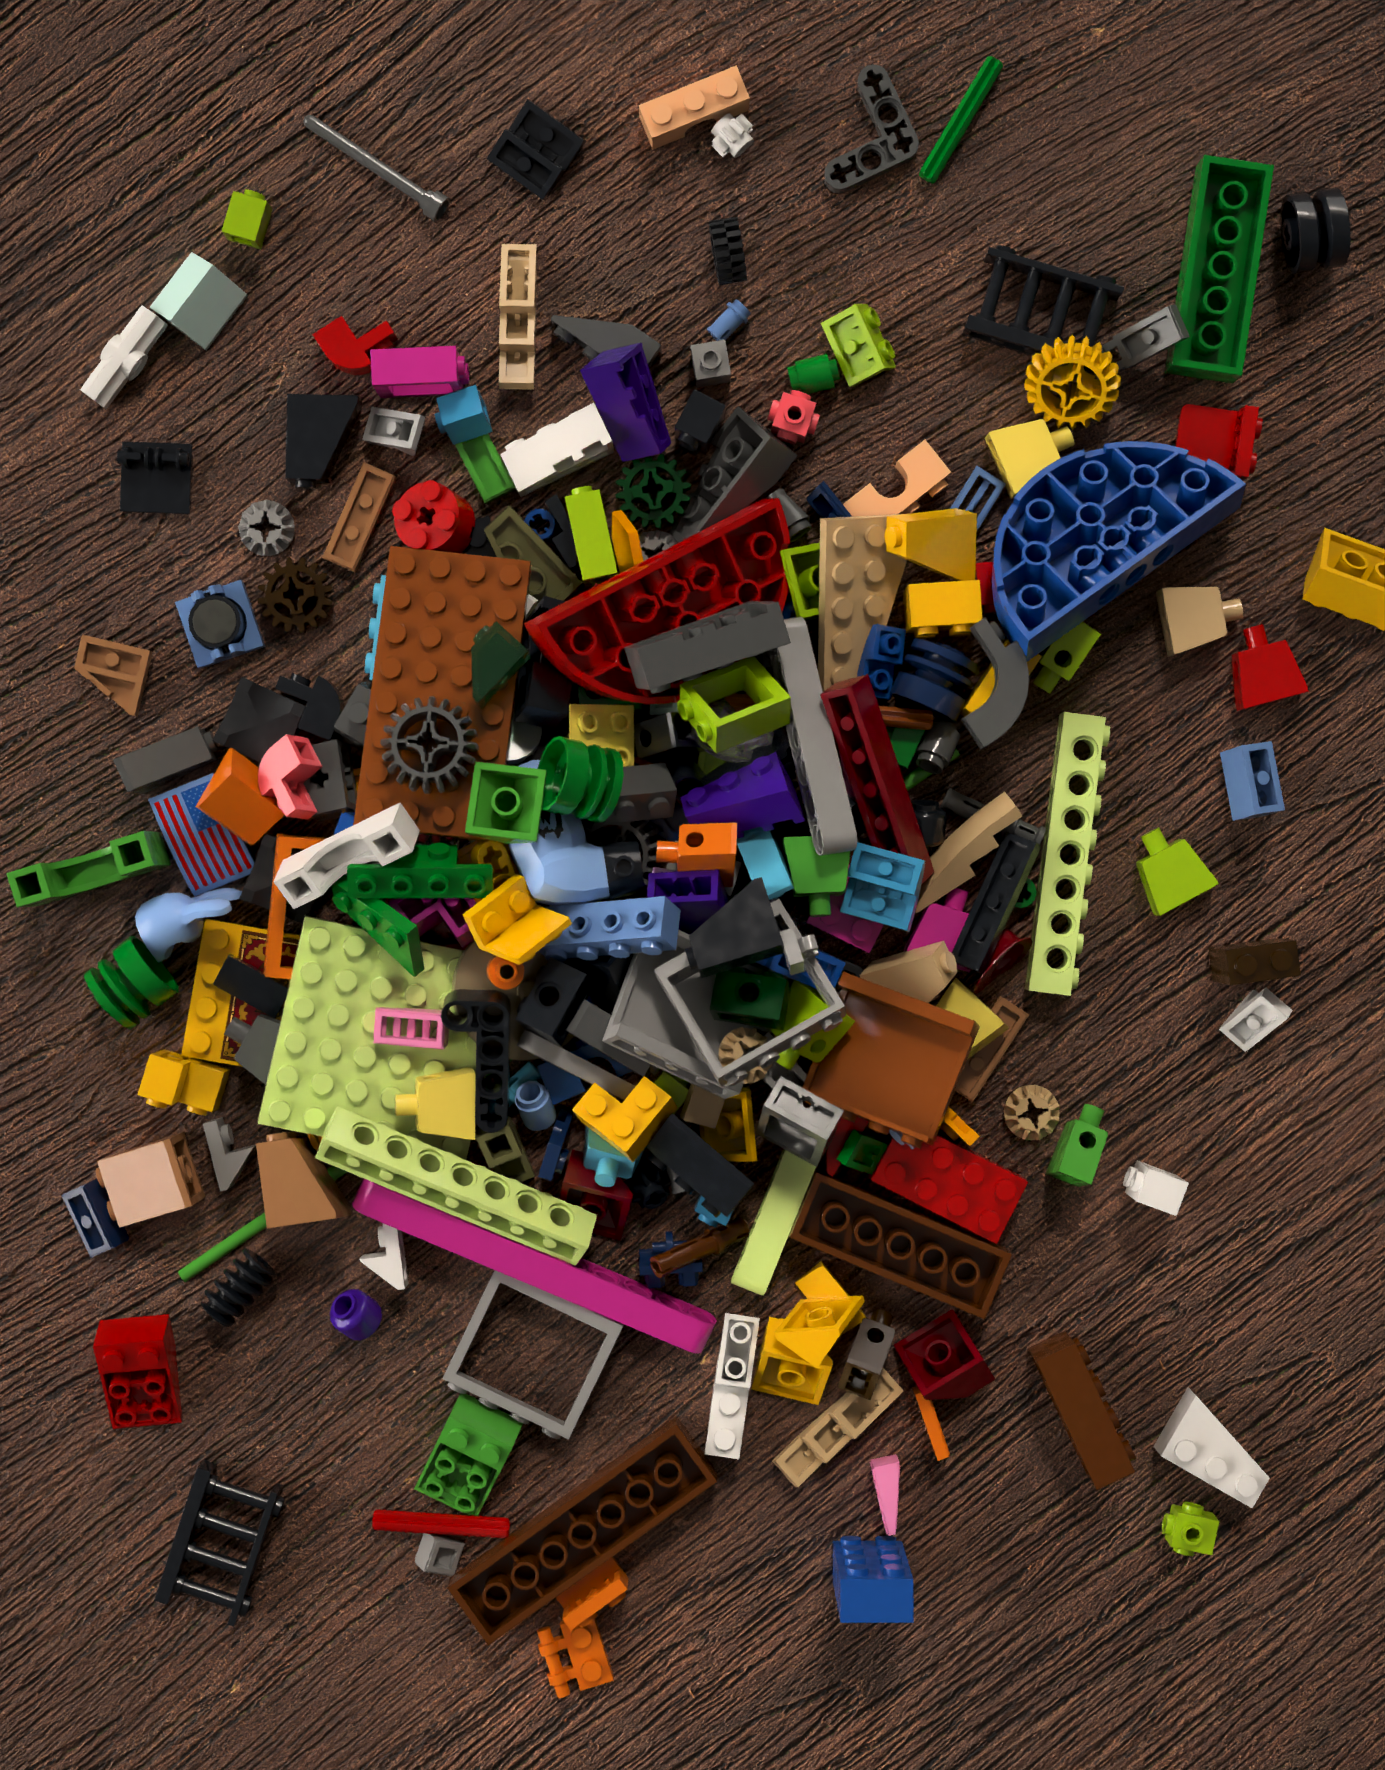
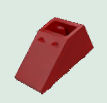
(138, 1371)

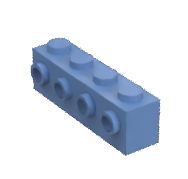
(616, 929)

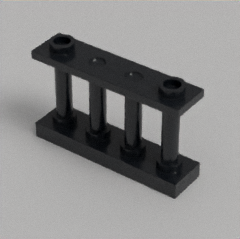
(1017, 334)
(186, 1550)

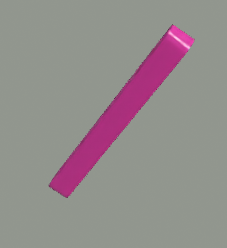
(582, 1284)

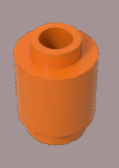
(495, 978)

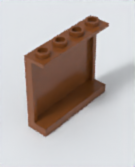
(894, 1061)

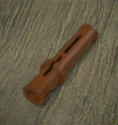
(711, 1242)

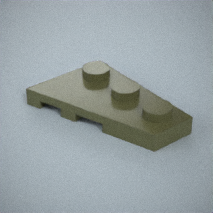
(517, 540)

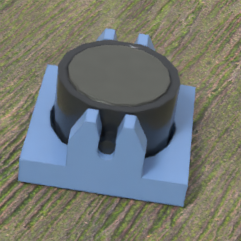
(219, 623)

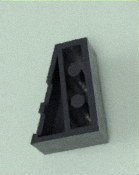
(541, 689)

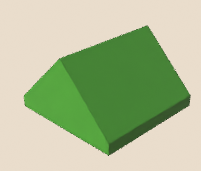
(506, 803)

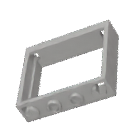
(678, 970)
(520, 1410)

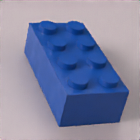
(872, 1581)

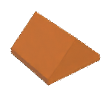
(236, 800)

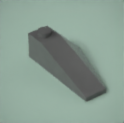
(740, 470)

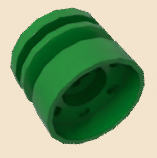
(581, 779)
(124, 988)

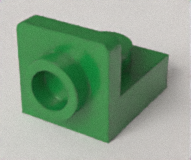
(862, 1151)

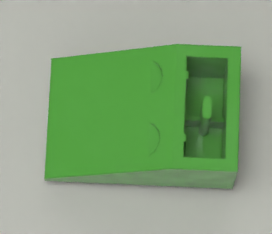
(468, 1455)

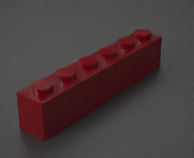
(874, 769)

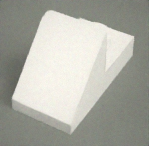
(1255, 1018)
(391, 1263)

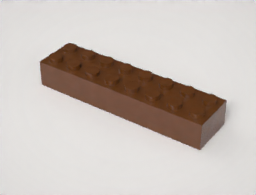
(582, 1530)

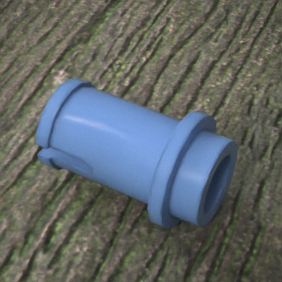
(729, 320)

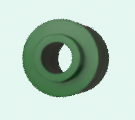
(813, 374)

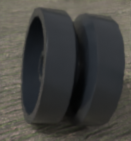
(1315, 230)

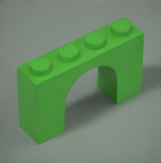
(61, 879)

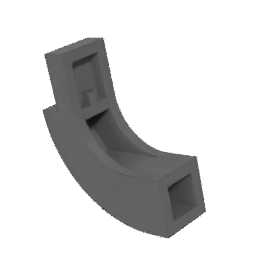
(1009, 688)

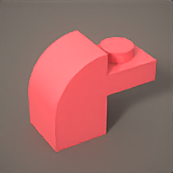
(284, 773)

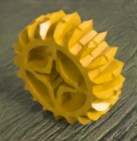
(1096, 393)

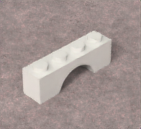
(316, 868)

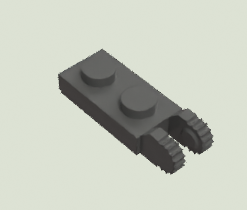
(1148, 337)

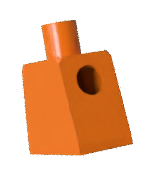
(703, 848)

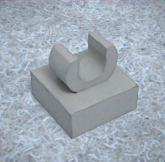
(797, 950)

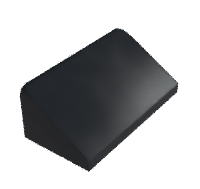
(251, 985)

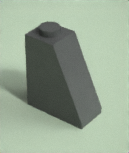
(166, 760)
(590, 1026)

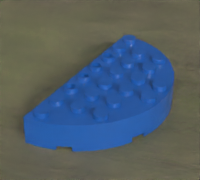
(1098, 528)

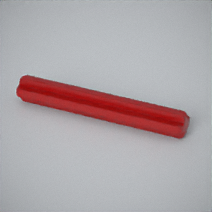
(441, 1523)

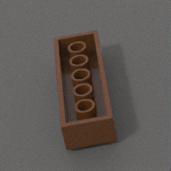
(900, 1243)

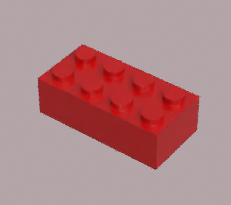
(952, 1184)

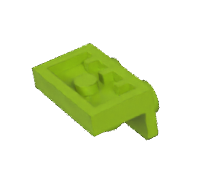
(859, 343)

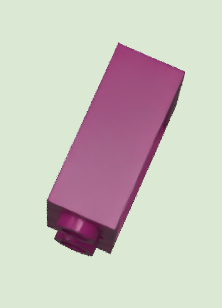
(418, 371)

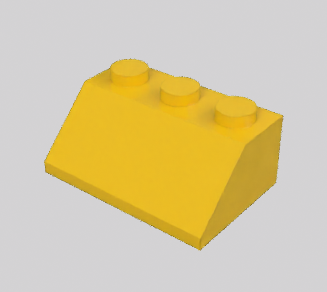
(1347, 578)

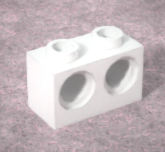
(1155, 1187)

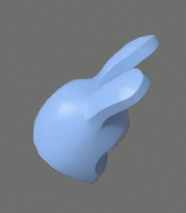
(179, 918)

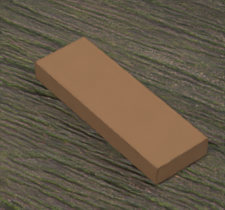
(359, 517)
(981, 1065)

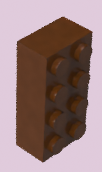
(1079, 1405)

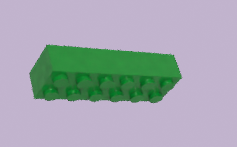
(1220, 267)

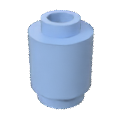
(535, 1106)

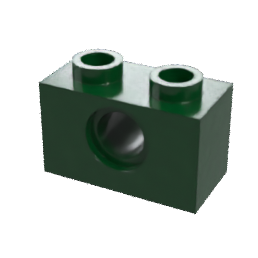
(766, 1011)

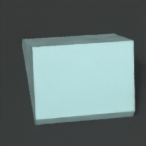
(199, 300)

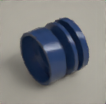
(935, 679)

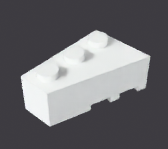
(557, 450)
(1208, 1451)

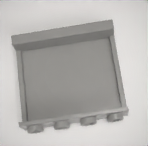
(652, 1030)

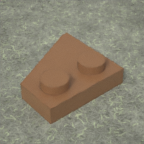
(115, 670)

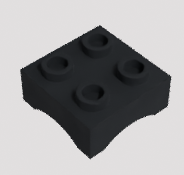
(257, 720)
(259, 884)

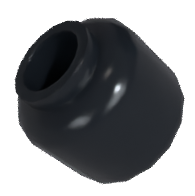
(931, 821)

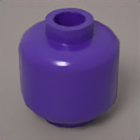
(355, 1314)

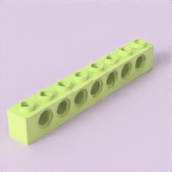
(1094, 732)
(456, 1186)

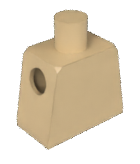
(1194, 616)

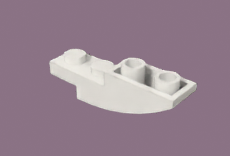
(731, 1386)

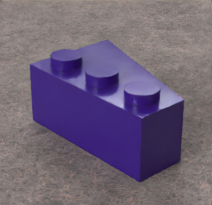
(627, 401)
(749, 796)

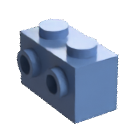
(1252, 781)

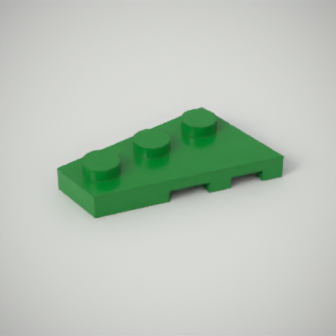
(384, 925)

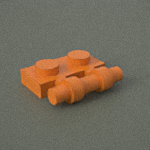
(586, 1652)

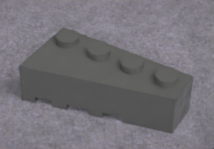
(707, 645)

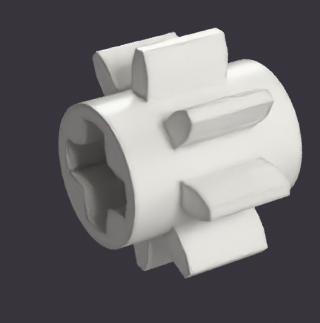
(732, 135)

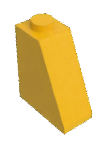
(936, 540)

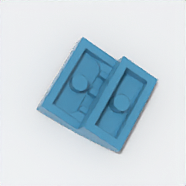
(883, 886)

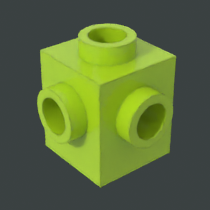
(1190, 1529)

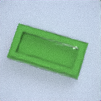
(485, 467)

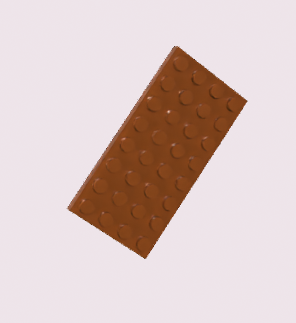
(424, 650)

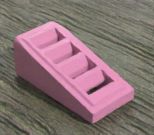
(411, 1039)
(886, 1480)

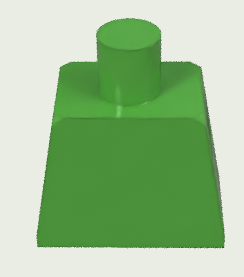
(815, 874)
(1071, 1160)

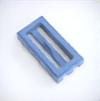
(988, 478)

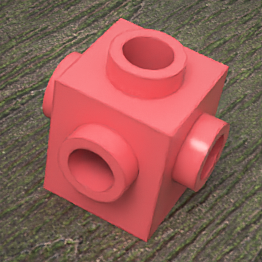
(793, 430)

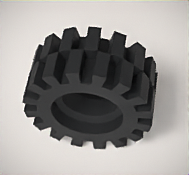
(727, 250)

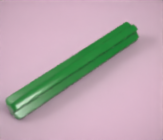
(961, 119)

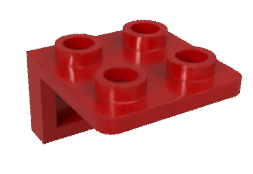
(1221, 436)

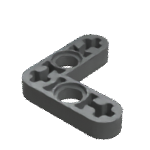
(883, 145)

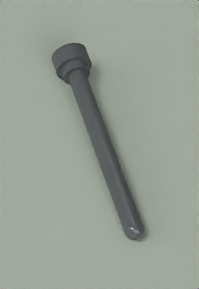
(432, 203)

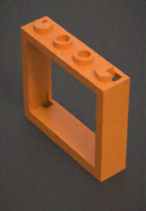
(277, 908)

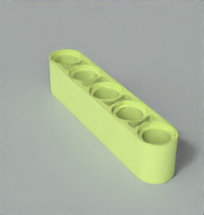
(773, 1223)

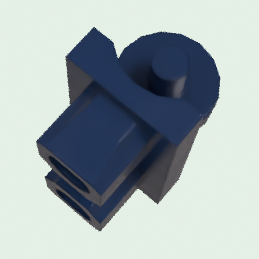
(687, 1275)

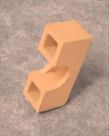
(713, 97)
(922, 474)

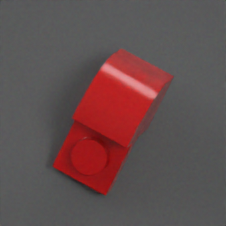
(349, 353)

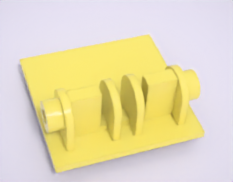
(604, 726)

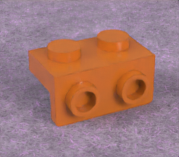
(593, 1592)

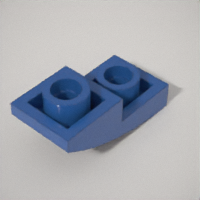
(880, 654)

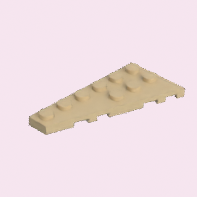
(854, 591)

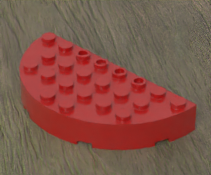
(680, 585)

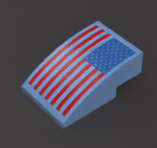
(201, 846)

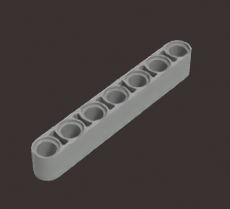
(813, 744)

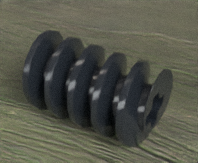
(238, 1289)

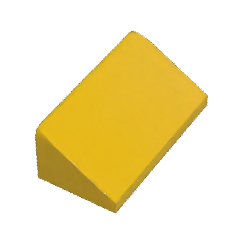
(822, 1284)

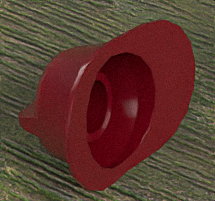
(1005, 956)

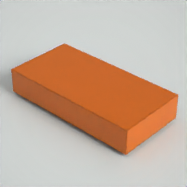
(932, 1425)

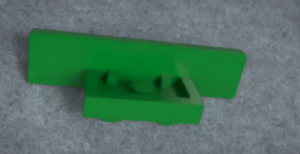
(424, 873)

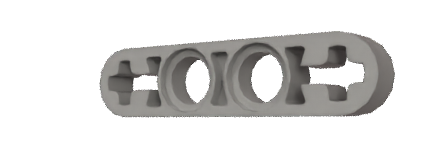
(574, 1065)

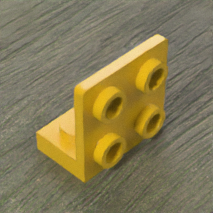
(512, 923)

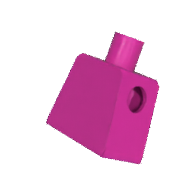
(941, 923)

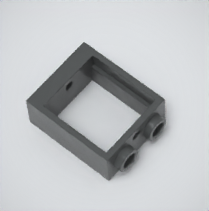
(795, 1127)

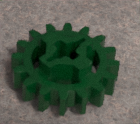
(669, 487)

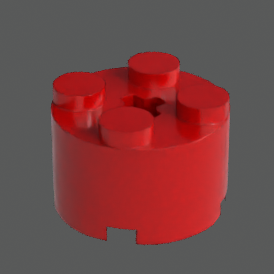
(433, 518)

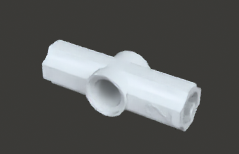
(124, 357)

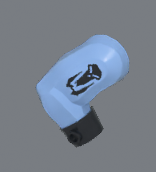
(569, 870)

